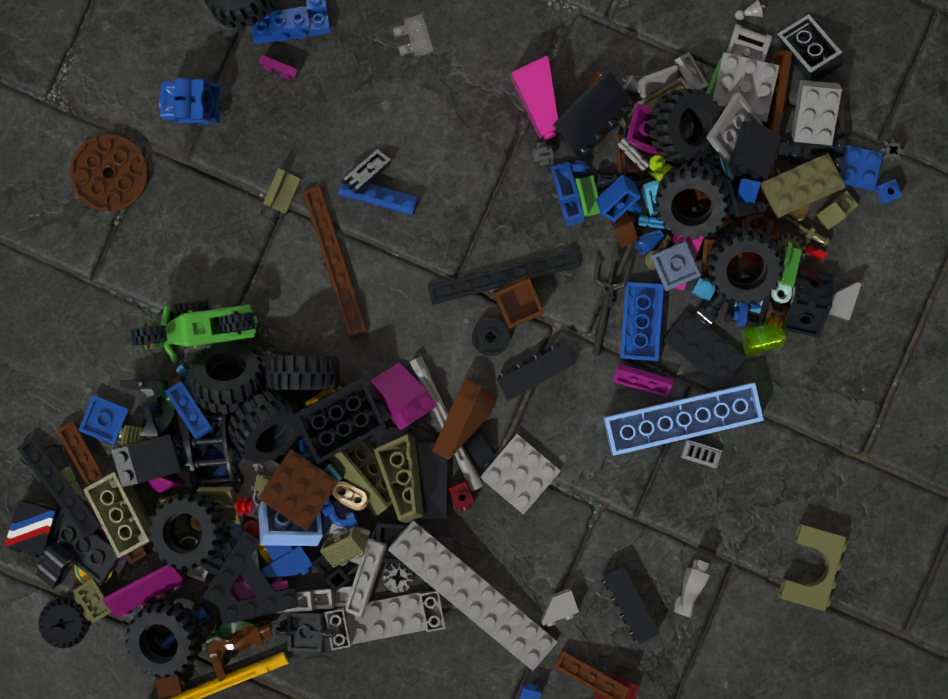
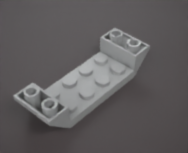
(386, 619)

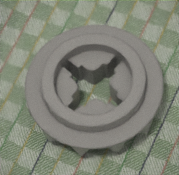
(392, 570)

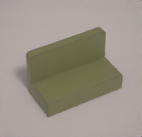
(281, 191)

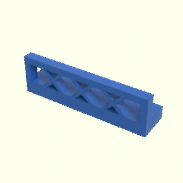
(383, 198)

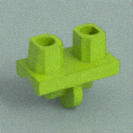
(658, 167)

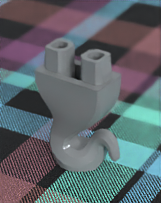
(693, 583)

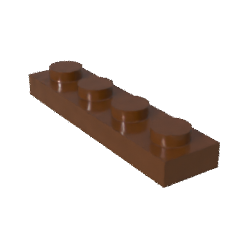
(591, 677)

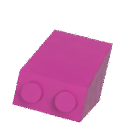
(537, 95)

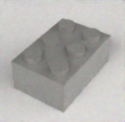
(816, 112)

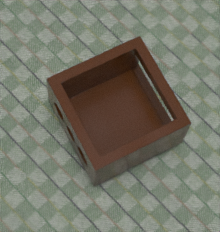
(518, 302)

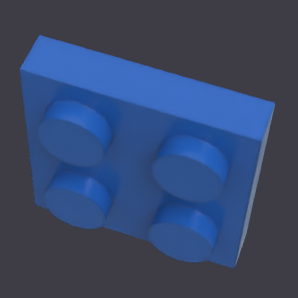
(860, 167)
(103, 419)

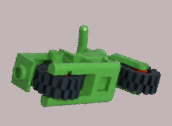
(196, 329)

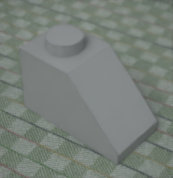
(844, 301)

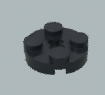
(497, 328)

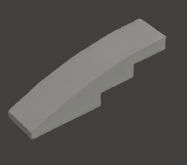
(320, 599)

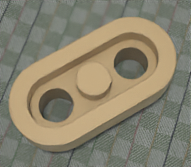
(351, 496)

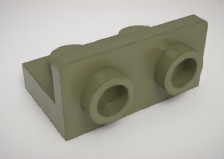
(90, 598)

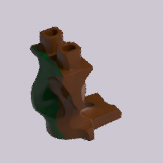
(236, 637)

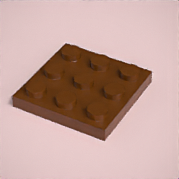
(298, 489)

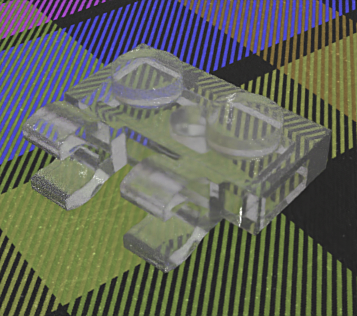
(418, 37)

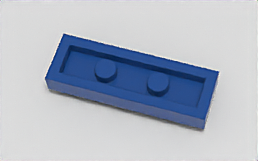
(188, 410)

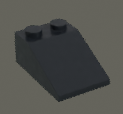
(811, 49)
(146, 460)

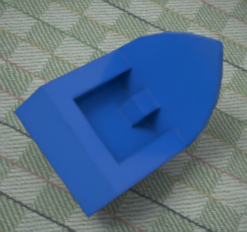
(741, 311)

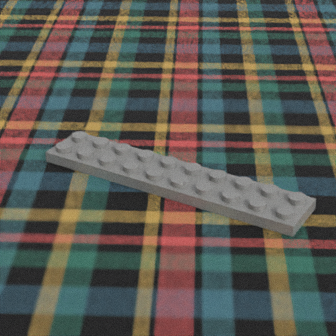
(472, 595)

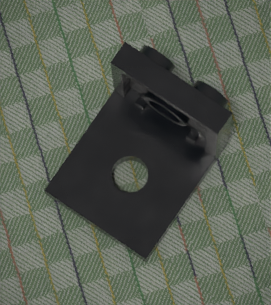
(809, 302)

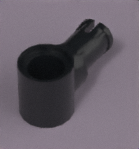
(708, 312)

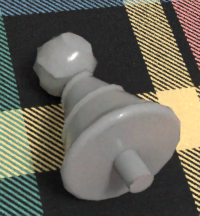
(753, 10)
(631, 85)

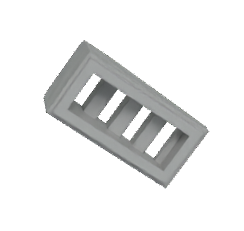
(686, 448)

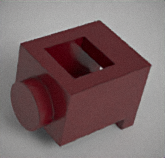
(461, 488)

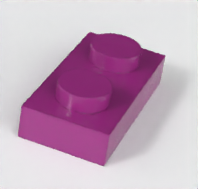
(285, 70)

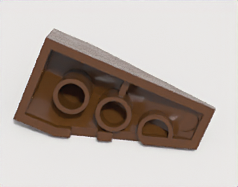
(466, 415)

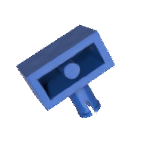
(619, 198)

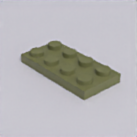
(802, 185)

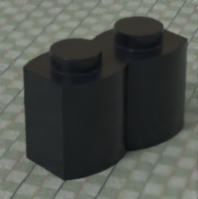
(54, 565)

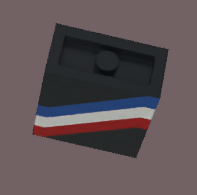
(30, 527)

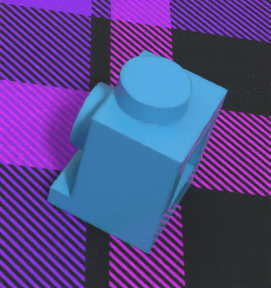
(703, 288)

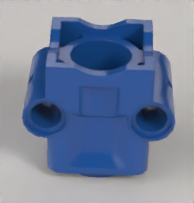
(190, 101)

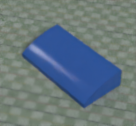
(642, 321)

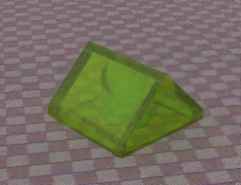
(762, 339)

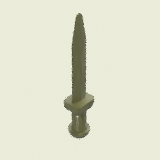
(811, 233)

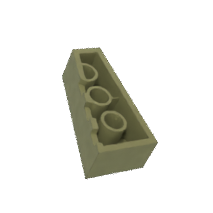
(401, 474)

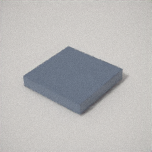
(675, 265)

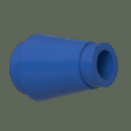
(648, 242)

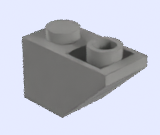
(560, 606)

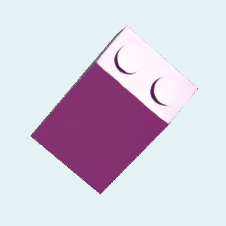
(639, 130)
(402, 395)

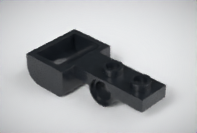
(388, 532)

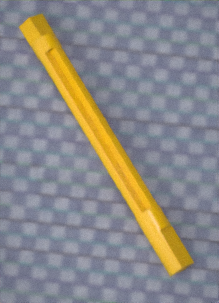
(234, 677)

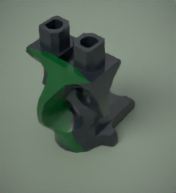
(157, 410)

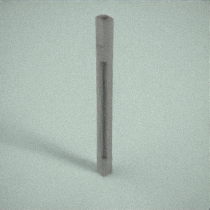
(441, 413)

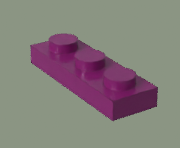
(642, 380)

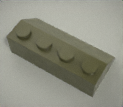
(361, 469)
(119, 514)

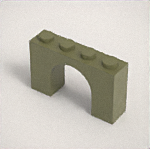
(817, 593)

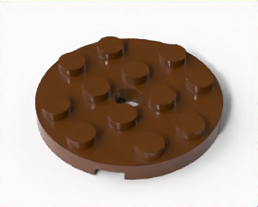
(88, 173)

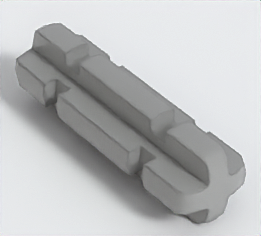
(633, 154)

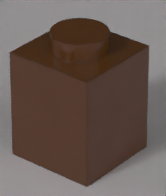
(170, 685)

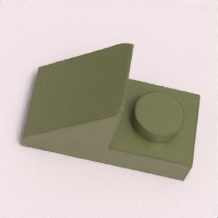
(837, 210)

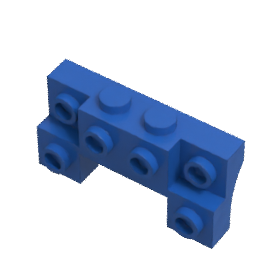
(293, 23)

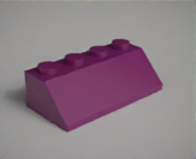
(143, 589)

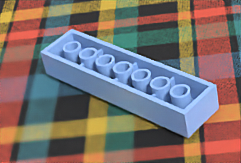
(683, 418)

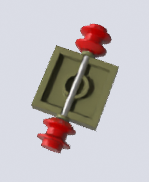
(228, 503)

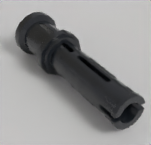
(608, 179)

